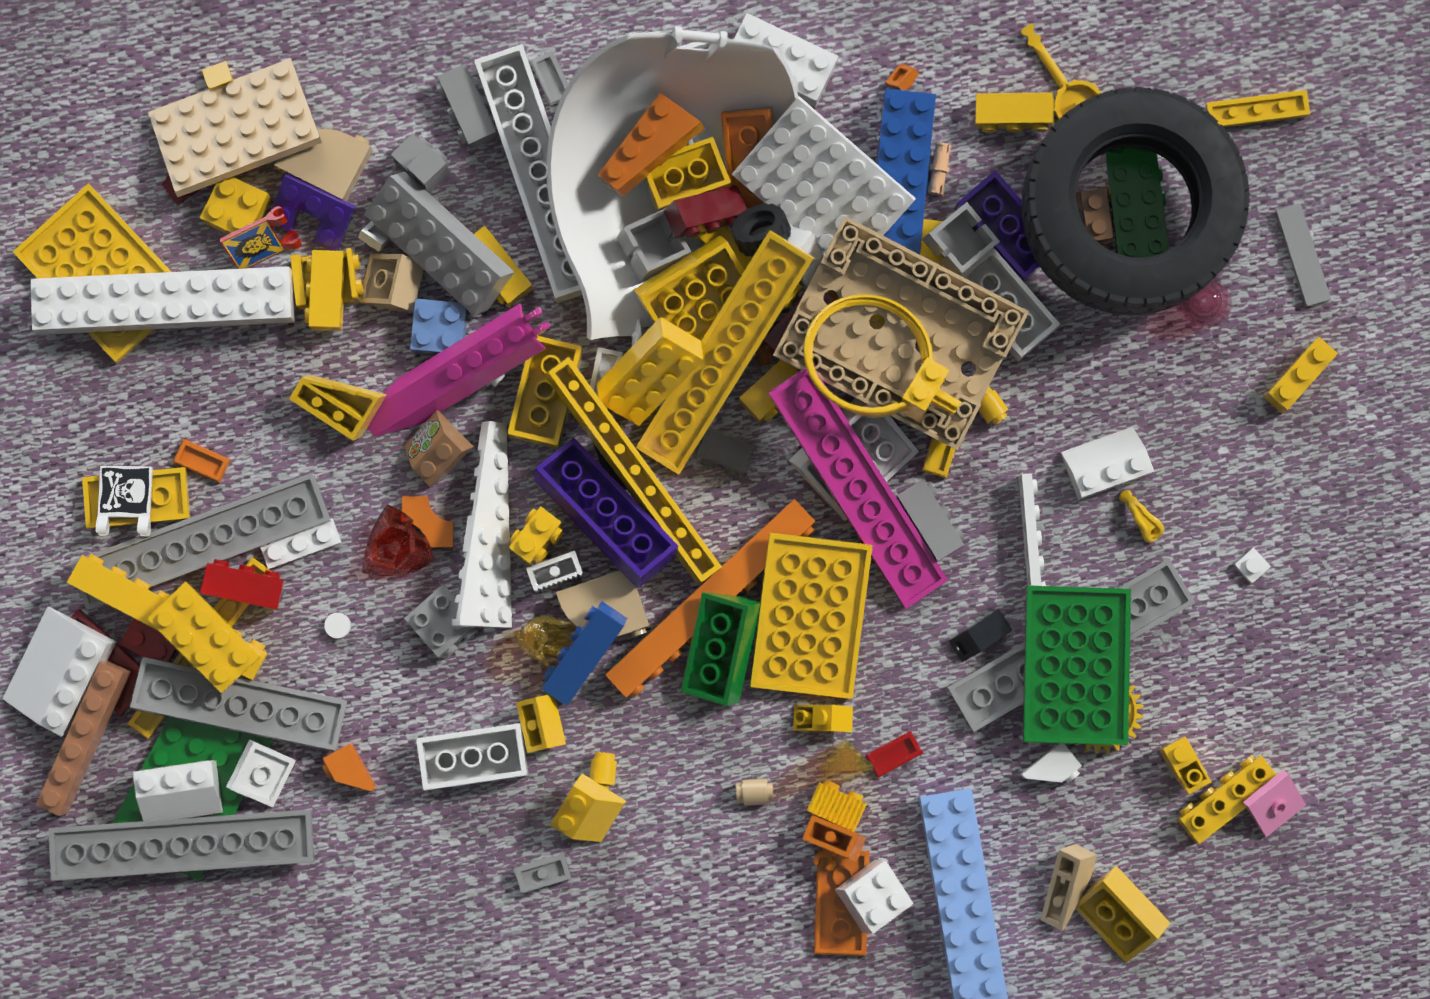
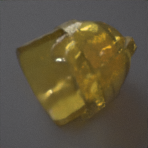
(544, 637)

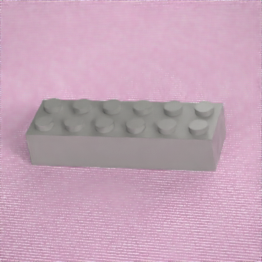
(439, 243)

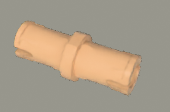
(939, 169)

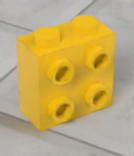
(536, 536)

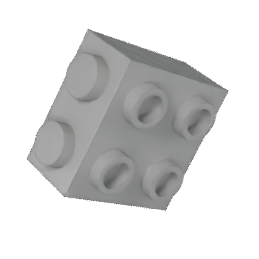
(434, 623)

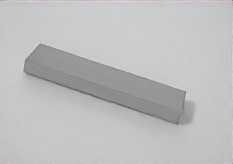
(1303, 255)

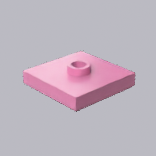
(1274, 803)

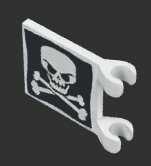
(125, 494)

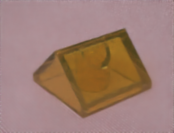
(845, 759)

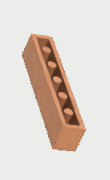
(83, 738)

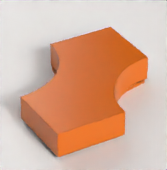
(437, 531)

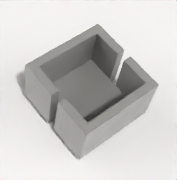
(958, 242)
(649, 245)

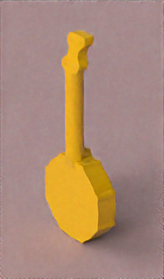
(1070, 93)

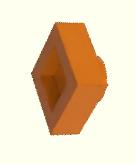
(902, 77)

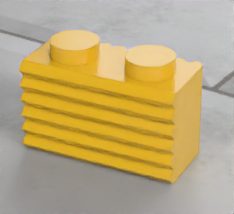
(837, 806)

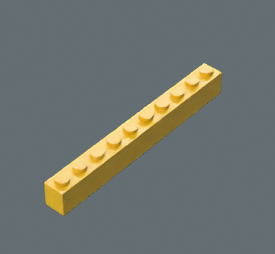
(631, 468)

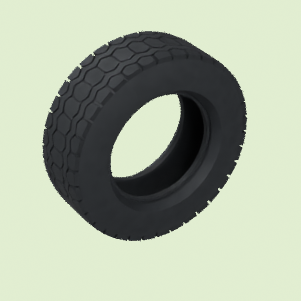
(1174, 131)

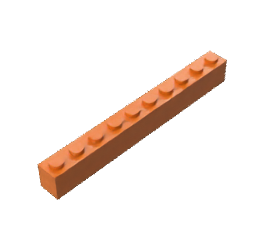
(731, 579)

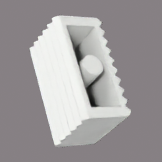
(554, 571)

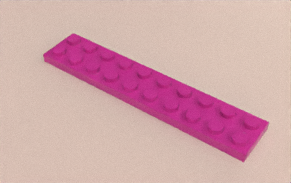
(858, 488)

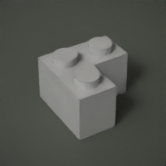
(421, 162)

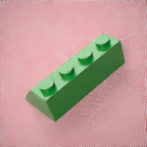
(720, 648)

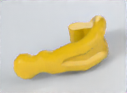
(1149, 525)

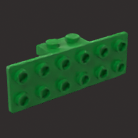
(1137, 202)

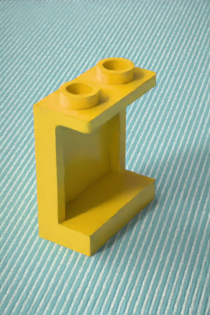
(352, 287)

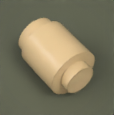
(754, 792)

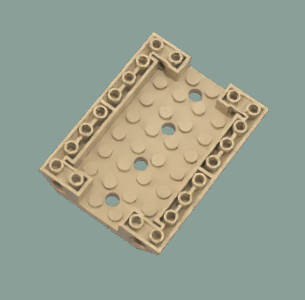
(881, 363)

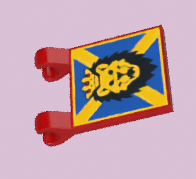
(259, 240)

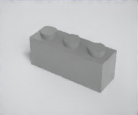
(466, 107)
(931, 520)

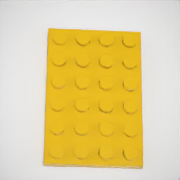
(90, 241)
(810, 615)

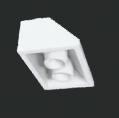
(1107, 463)
(178, 791)

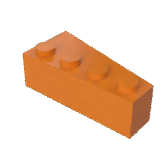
(648, 145)

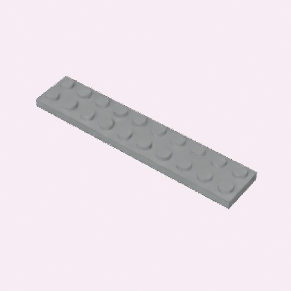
(217, 534)
(1000, 684)
(181, 845)

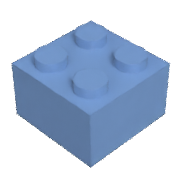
(437, 326)

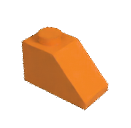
(348, 768)

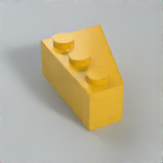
(338, 404)

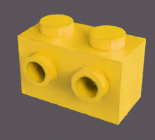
(540, 723)

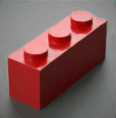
(242, 584)

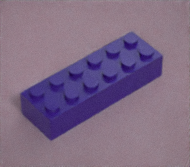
(605, 512)

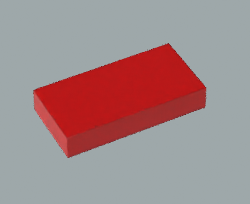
(894, 754)

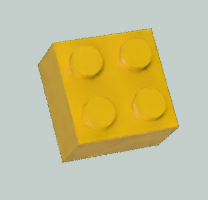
(234, 205)

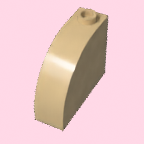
(331, 164)
(613, 590)

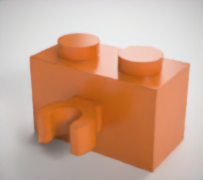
(833, 840)

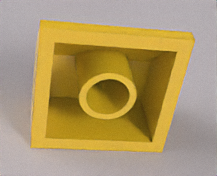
(587, 811)

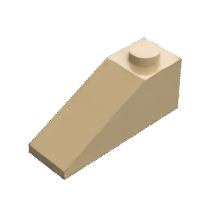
(1068, 882)

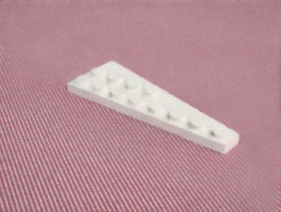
(486, 571)

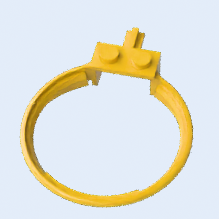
(925, 385)

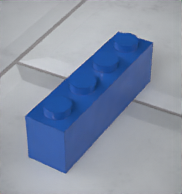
(583, 653)

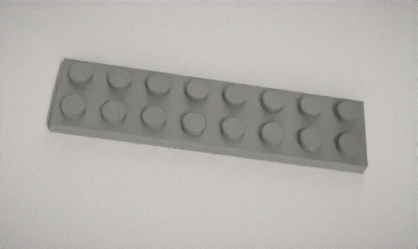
(243, 707)

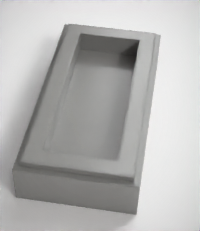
(550, 77)

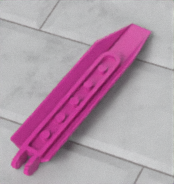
(459, 370)

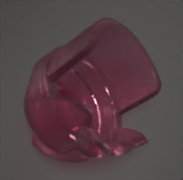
(1214, 310)

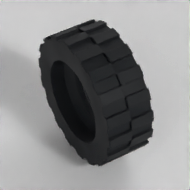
(755, 218)

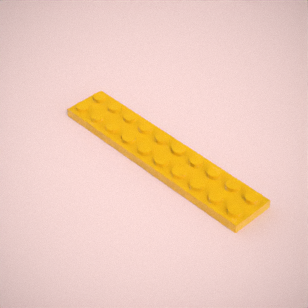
(726, 351)

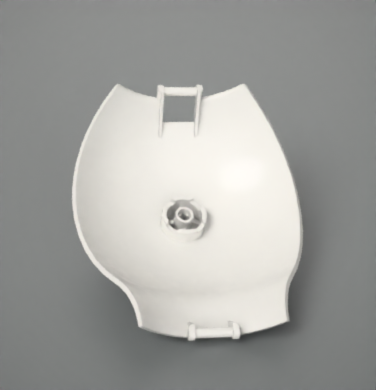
(599, 113)

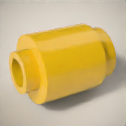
(992, 407)
(603, 769)

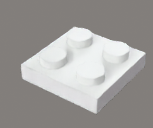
(261, 773)

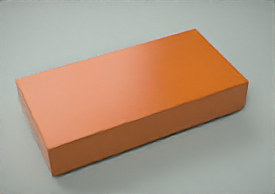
(201, 460)

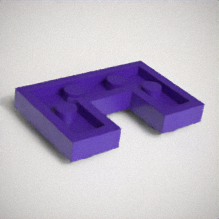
(331, 210)

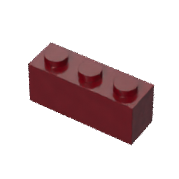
(704, 212)

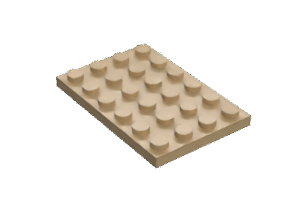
(234, 127)

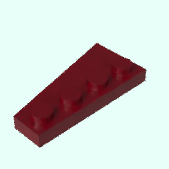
(119, 657)

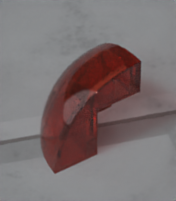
(395, 546)

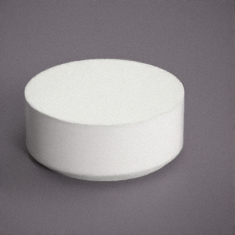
(337, 625)

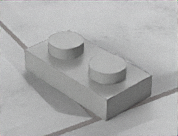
(542, 873)

